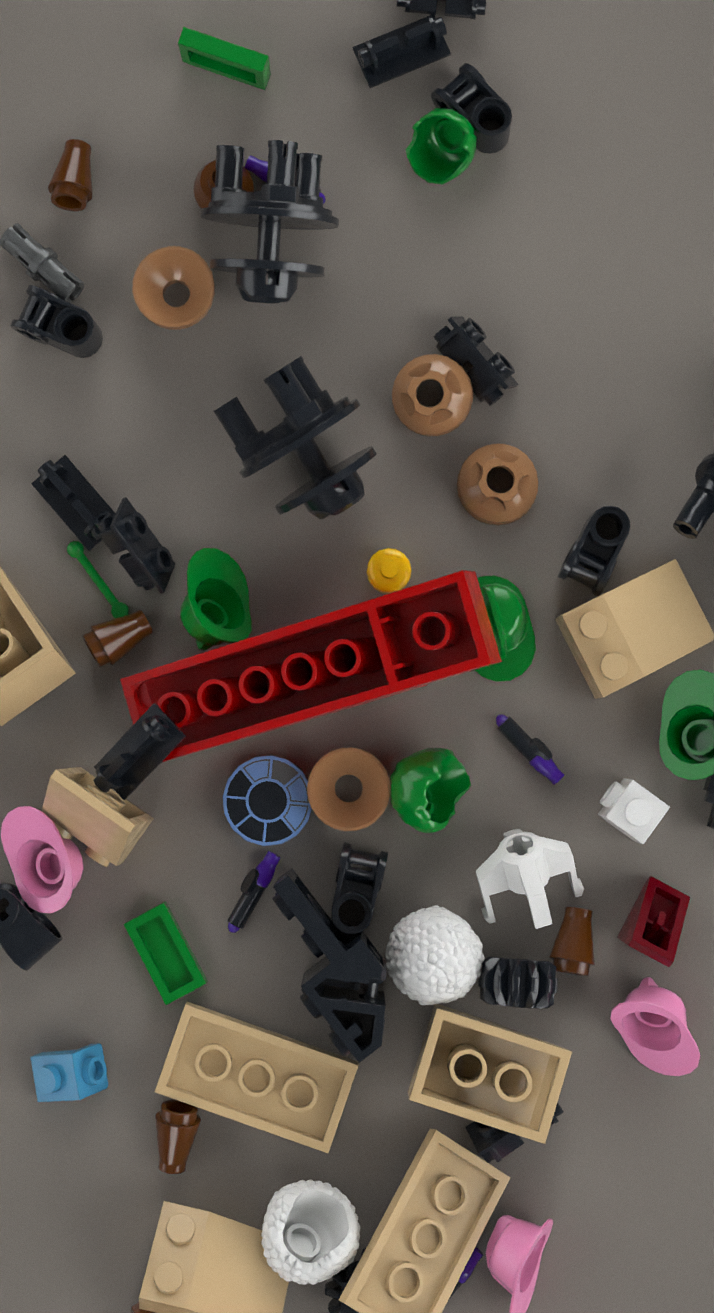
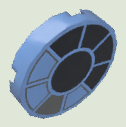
(267, 800)

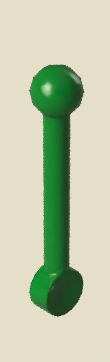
(76, 550)

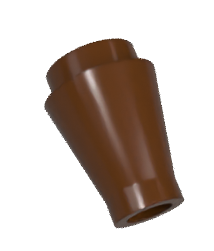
(72, 177)
(116, 637)
(574, 943)
(176, 1132)

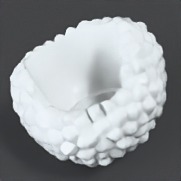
(434, 956)
(309, 1232)

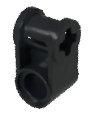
(478, 103)
(51, 319)
(595, 552)
(358, 885)
(24, 931)

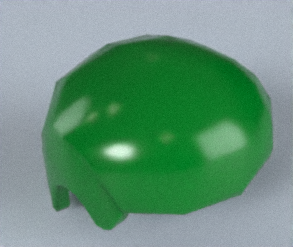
(441, 146)

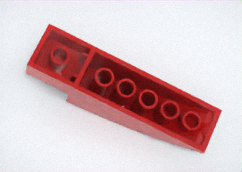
(321, 664)

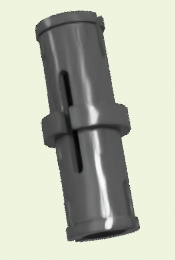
(41, 263)

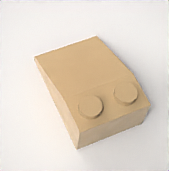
(635, 629)
(28, 655)
(93, 816)
(489, 1073)
(208, 1266)

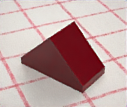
(656, 921)

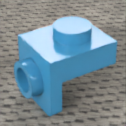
(69, 1073)

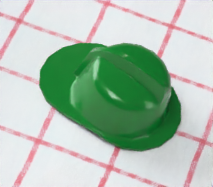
(216, 600)
(510, 628)
(688, 725)

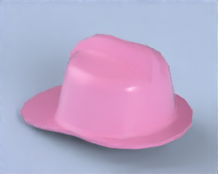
(40, 859)
(656, 1029)
(515, 1257)

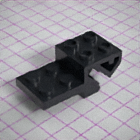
(334, 982)

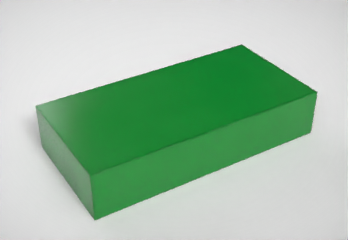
(224, 58)
(165, 953)

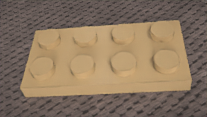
(257, 1077)
(426, 1231)

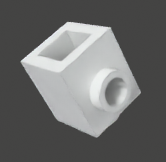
(632, 809)

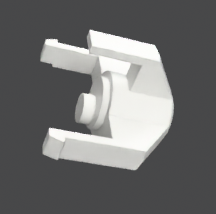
(524, 866)

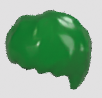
(428, 788)

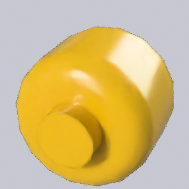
(388, 570)

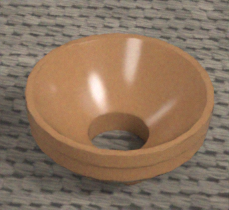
(168, 267)
(449, 412)
(486, 504)
(354, 814)

